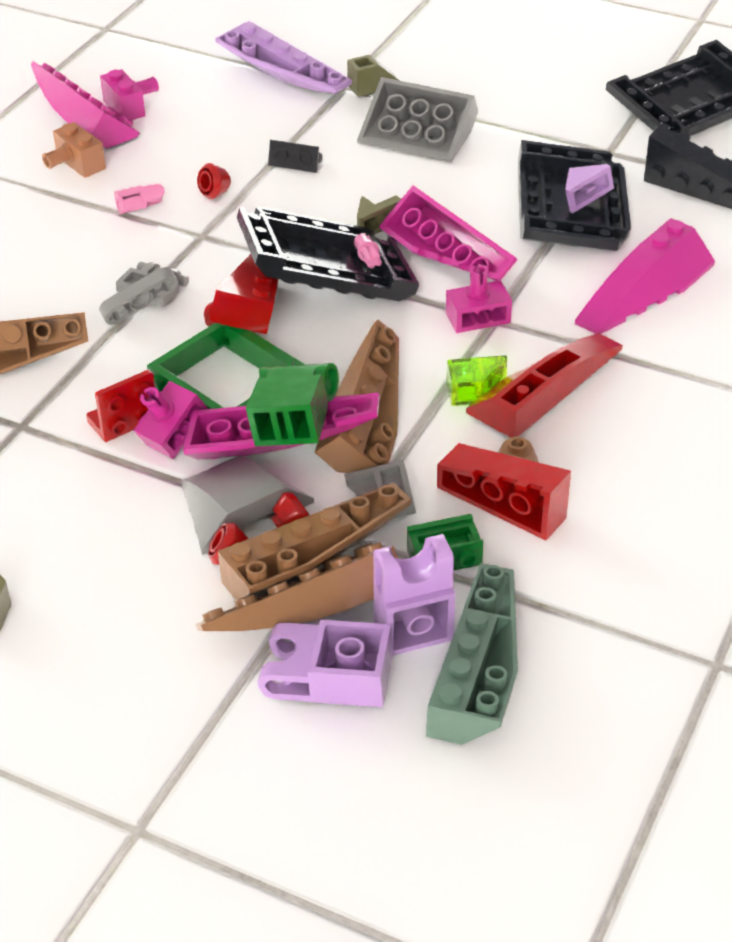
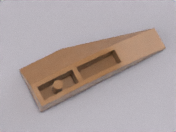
(39, 337)
(371, 371)
(307, 542)
(317, 594)

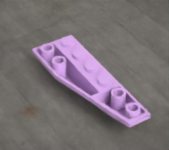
(281, 59)

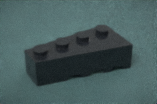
(687, 168)

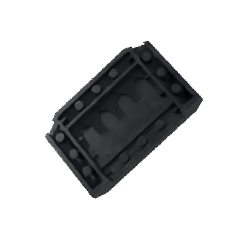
(684, 94)
(544, 203)
(324, 254)

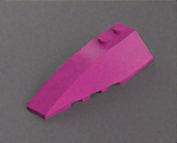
(440, 235)
(656, 268)
(228, 431)

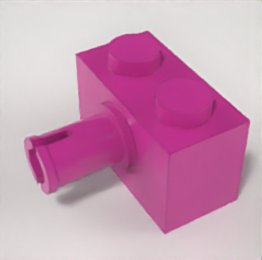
(125, 94)
(479, 304)
(168, 417)

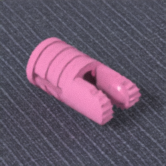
(138, 197)

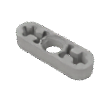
(152, 288)

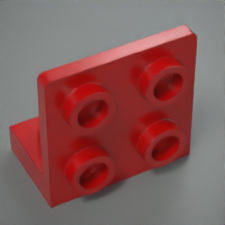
(120, 406)

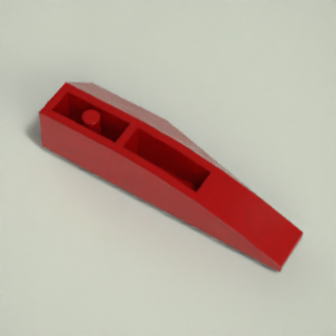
(533, 391)

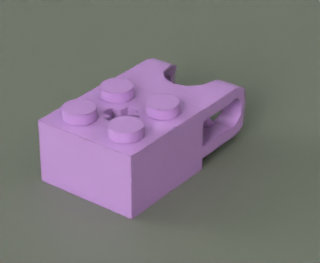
(416, 595)
(329, 663)

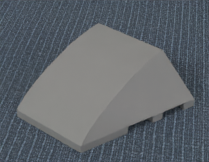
(233, 493)

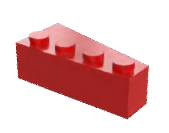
(245, 299)
(508, 487)

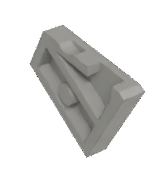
(378, 476)

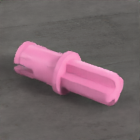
(367, 250)

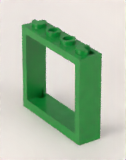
(192, 351)

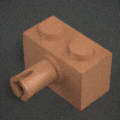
(77, 150)

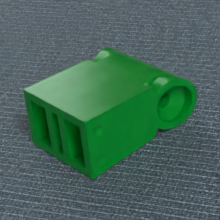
(291, 403)

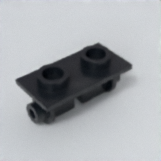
(294, 156)

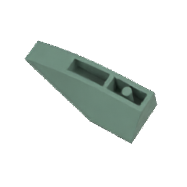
(480, 662)

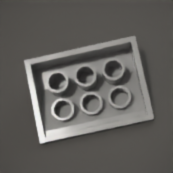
(418, 119)

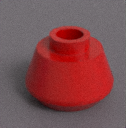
(213, 180)
(287, 509)
(225, 537)

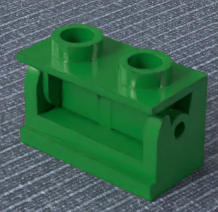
(460, 535)

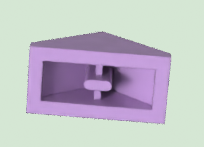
(587, 185)

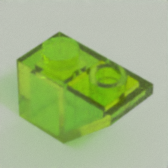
(472, 377)

